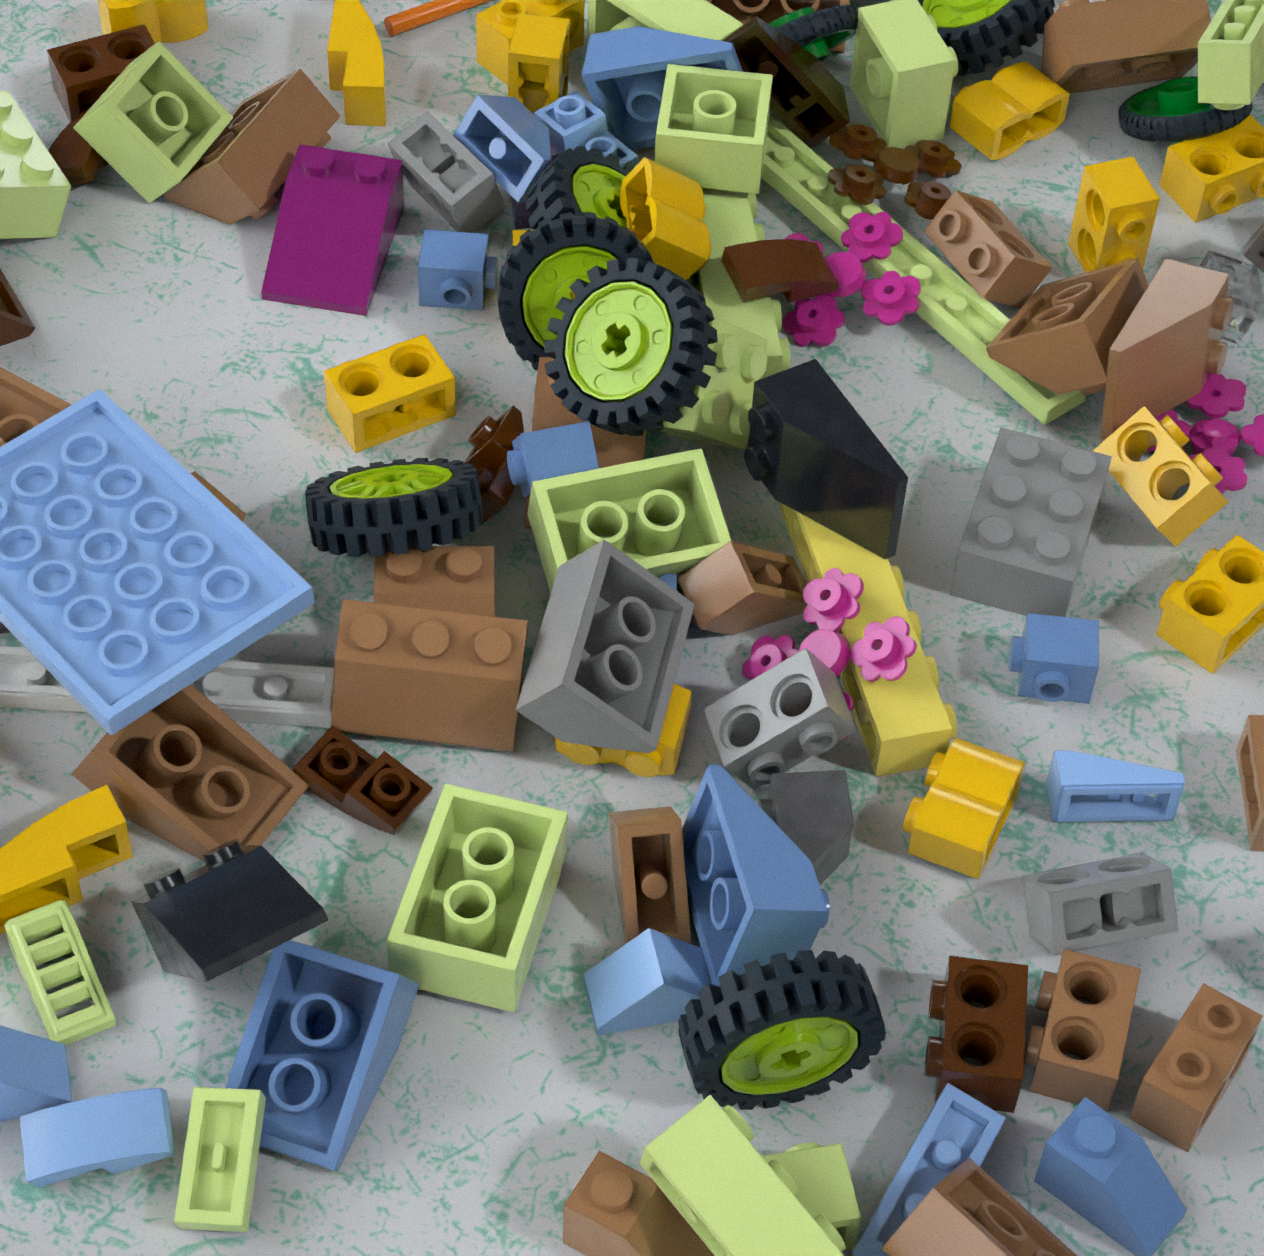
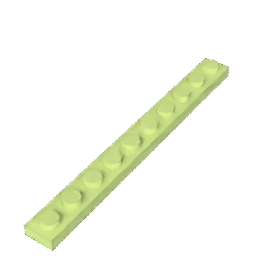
(944, 298)

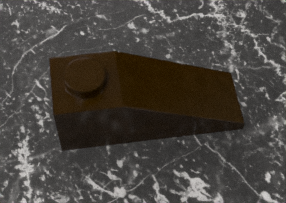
(802, 88)

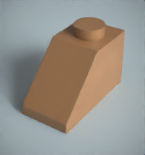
(743, 589)
(650, 872)
(625, 1215)

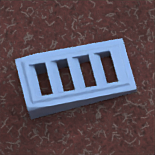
(1108, 789)

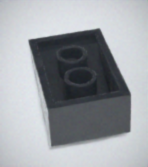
(824, 458)
(224, 911)

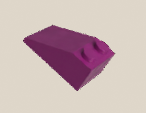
(334, 229)

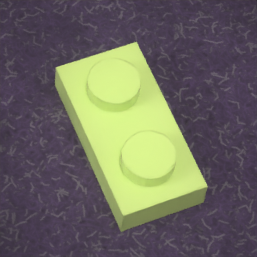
(220, 1159)

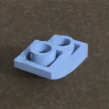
(578, 122)
(96, 1133)

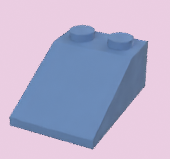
(628, 75)
(746, 880)
(320, 1048)

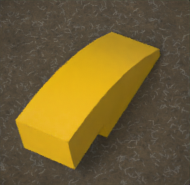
(357, 64)
(59, 850)

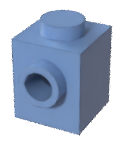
(455, 269)
(551, 454)
(1056, 658)

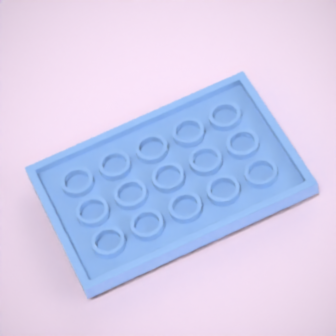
(127, 564)

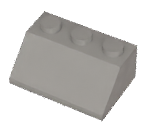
(606, 653)

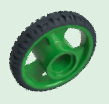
(819, 29)
(1173, 113)

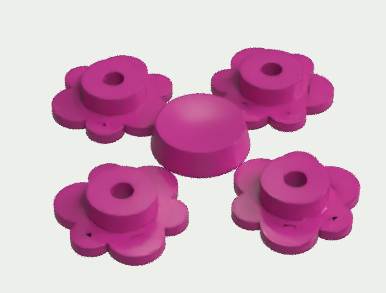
(884, 297)
(1217, 437)
(829, 603)

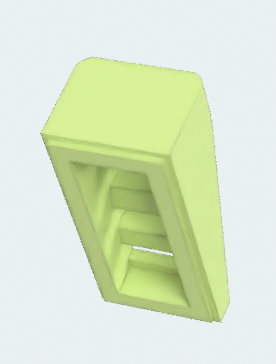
(44, 937)

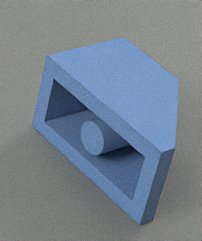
(506, 141)
(1110, 1179)

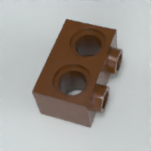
(90, 66)
(987, 1034)

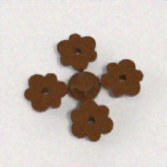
(893, 165)

